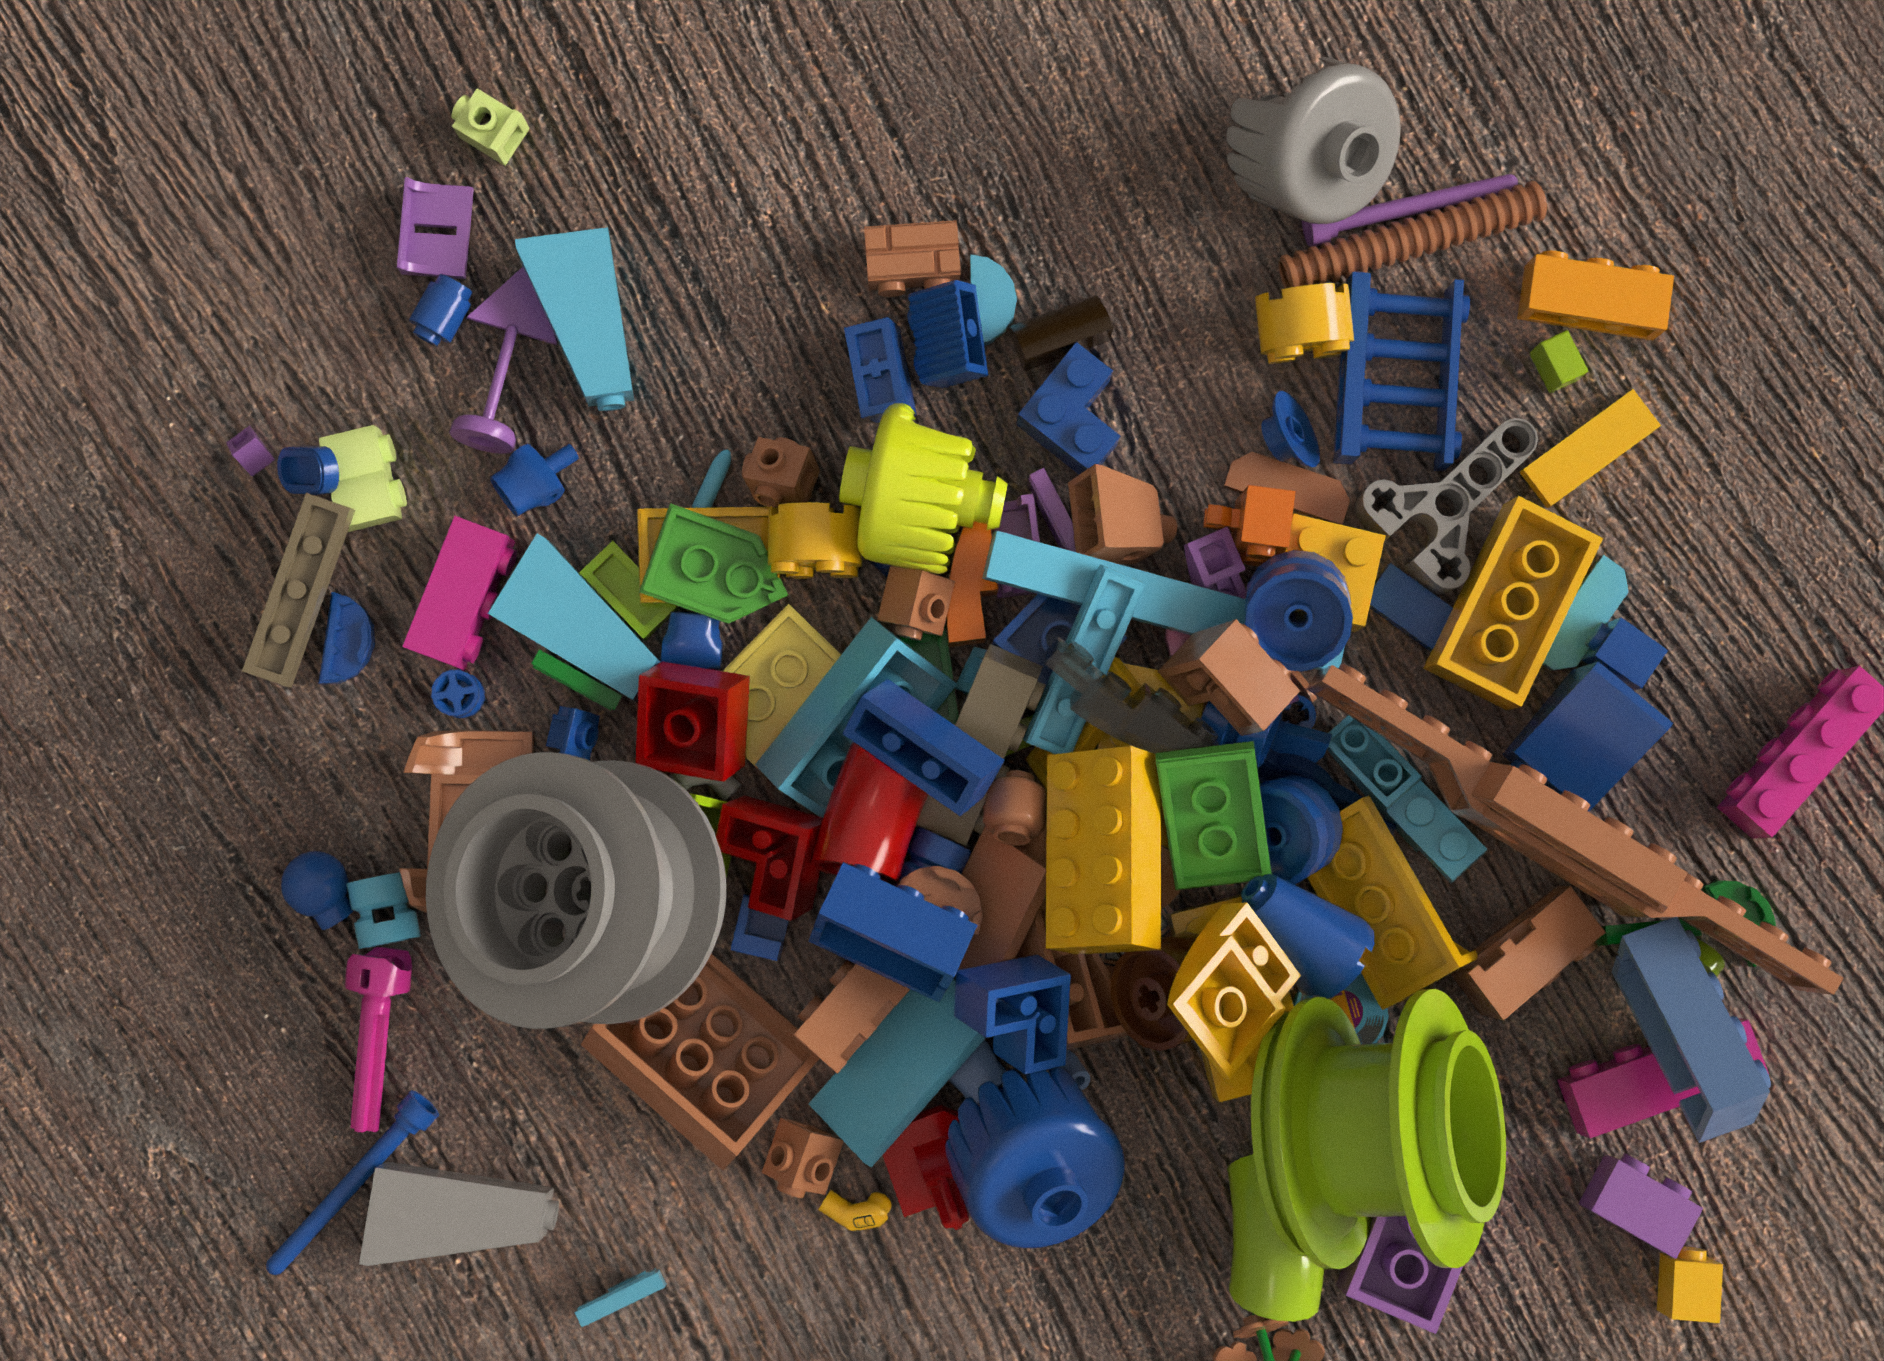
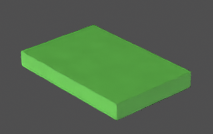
(1213, 815)

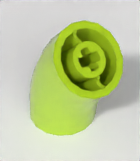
(1264, 1271)

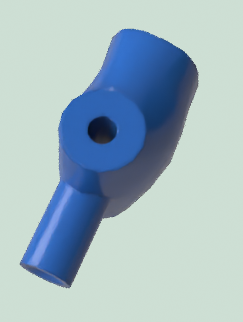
(530, 479)
(692, 641)

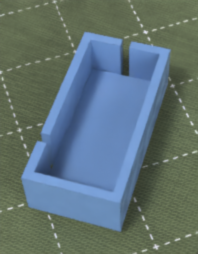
(1690, 1028)

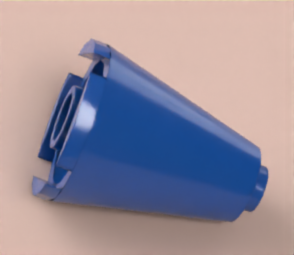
(1313, 933)

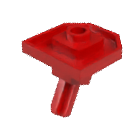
(922, 1171)

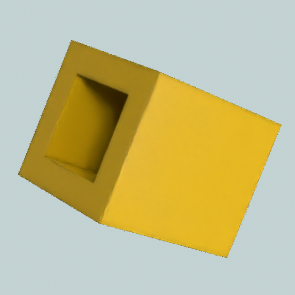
(1690, 1286)

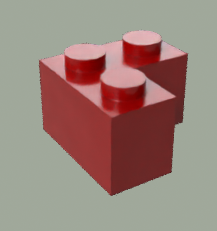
(781, 846)

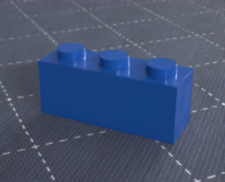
(923, 747)

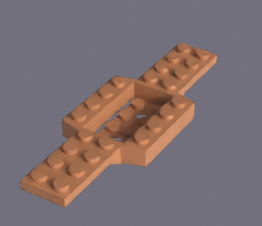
(1568, 838)

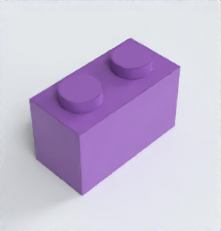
(1640, 1204)

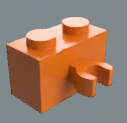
(1257, 523)

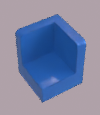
(759, 933)

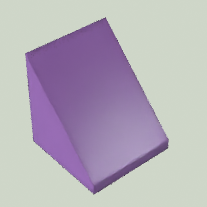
(250, 451)

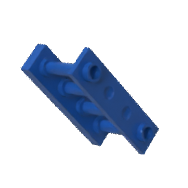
(1356, 391)

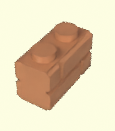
(911, 256)

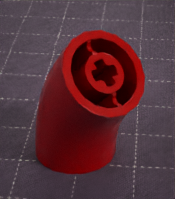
(868, 818)

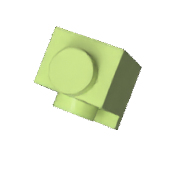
(496, 138)

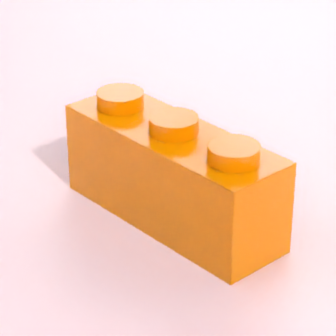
(1595, 295)

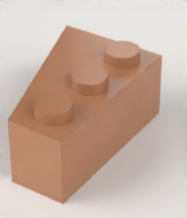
(848, 1014)

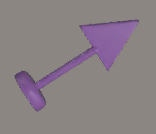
(517, 311)

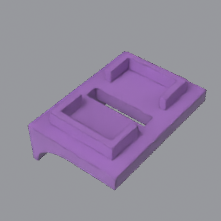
(434, 207)

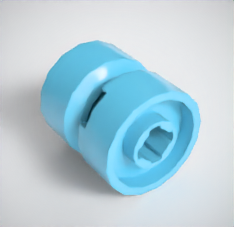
(378, 894)

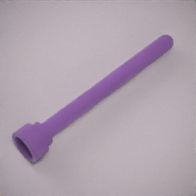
(1319, 233)

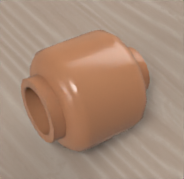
(1015, 808)

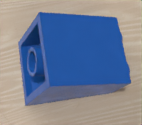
(1588, 733)

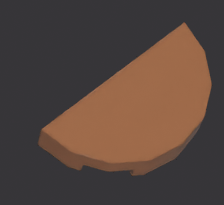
(946, 888)

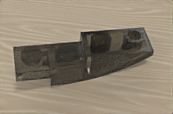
(1145, 721)

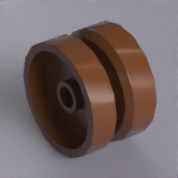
(1142, 991)

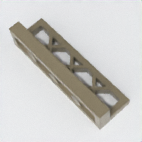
(298, 590)

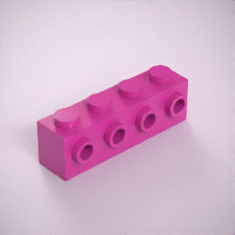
(1804, 753)

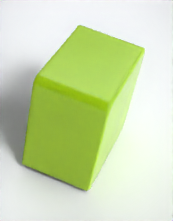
(1558, 361)

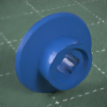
(1290, 432)

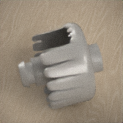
(1319, 147)

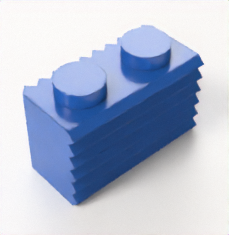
(947, 334)

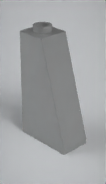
(443, 1212)

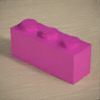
(460, 593)

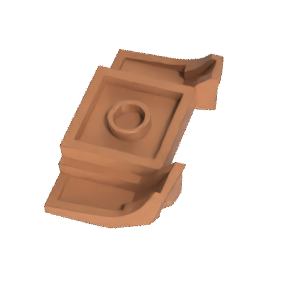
(455, 762)

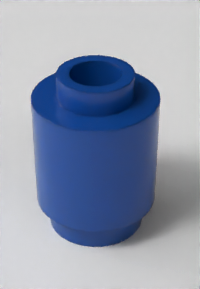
(441, 310)

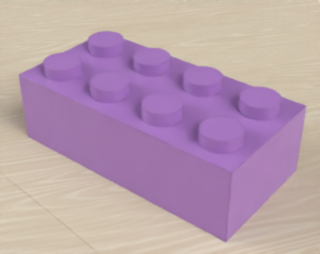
(1398, 1276)

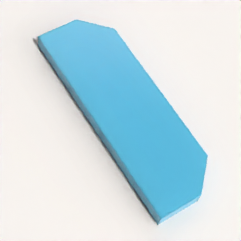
(1594, 603)

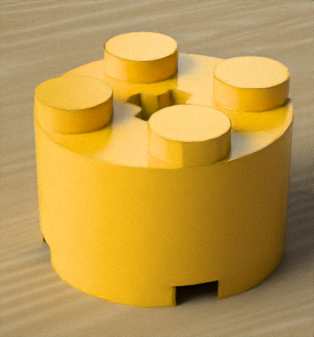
(1305, 320)
(813, 538)

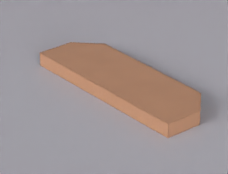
(1314, 494)

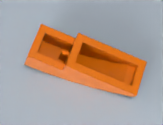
(965, 612)

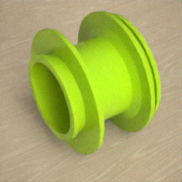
(1377, 1131)

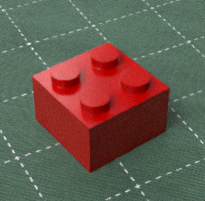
(692, 721)

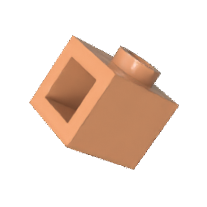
(915, 602)

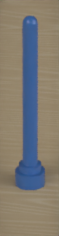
(413, 1115)

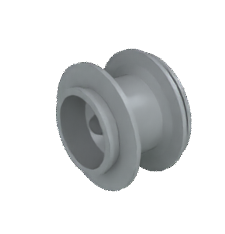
(633, 894)

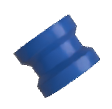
(448, 694)

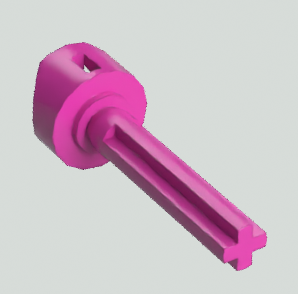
(376, 981)

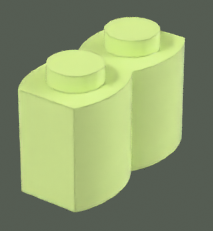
(366, 476)

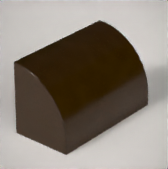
(1056, 332)

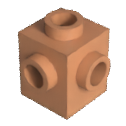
(780, 472)
(802, 1158)

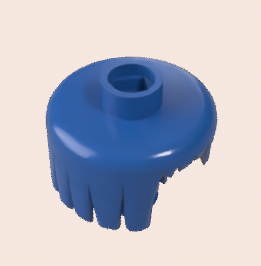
(1034, 1159)

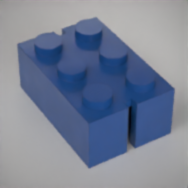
(892, 931)

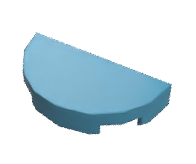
(995, 296)
(620, 1296)

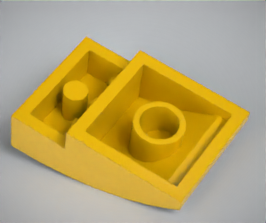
(1231, 986)

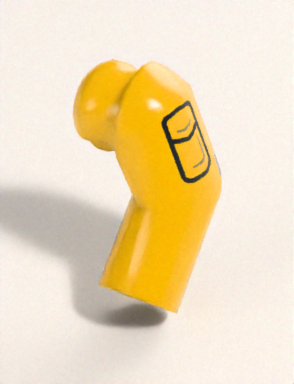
(859, 1215)

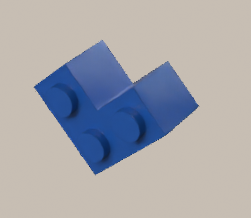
(1059, 412)
(1021, 1006)

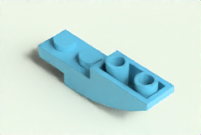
(1404, 798)

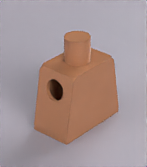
(1117, 516)

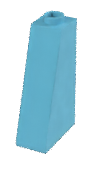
(581, 301)
(567, 616)

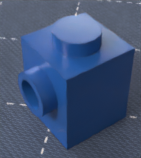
(1624, 652)

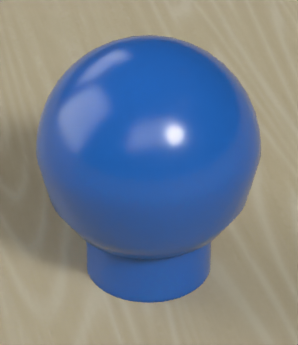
(317, 888)

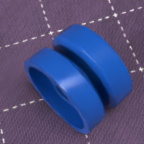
(1306, 583)
(1300, 826)

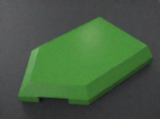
(710, 567)

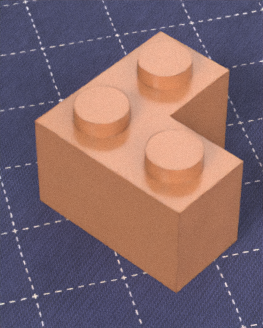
(1233, 674)

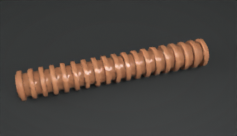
(1415, 236)

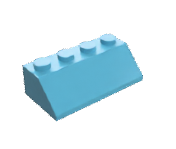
(812, 746)

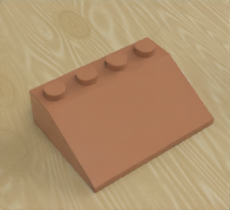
(708, 1061)

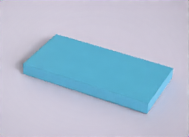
(895, 1073)

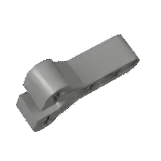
(1445, 534)

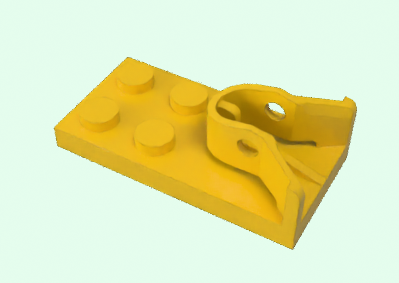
(1378, 885)

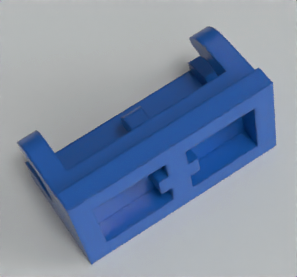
(878, 367)

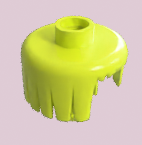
(916, 493)

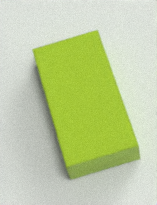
(618, 583)

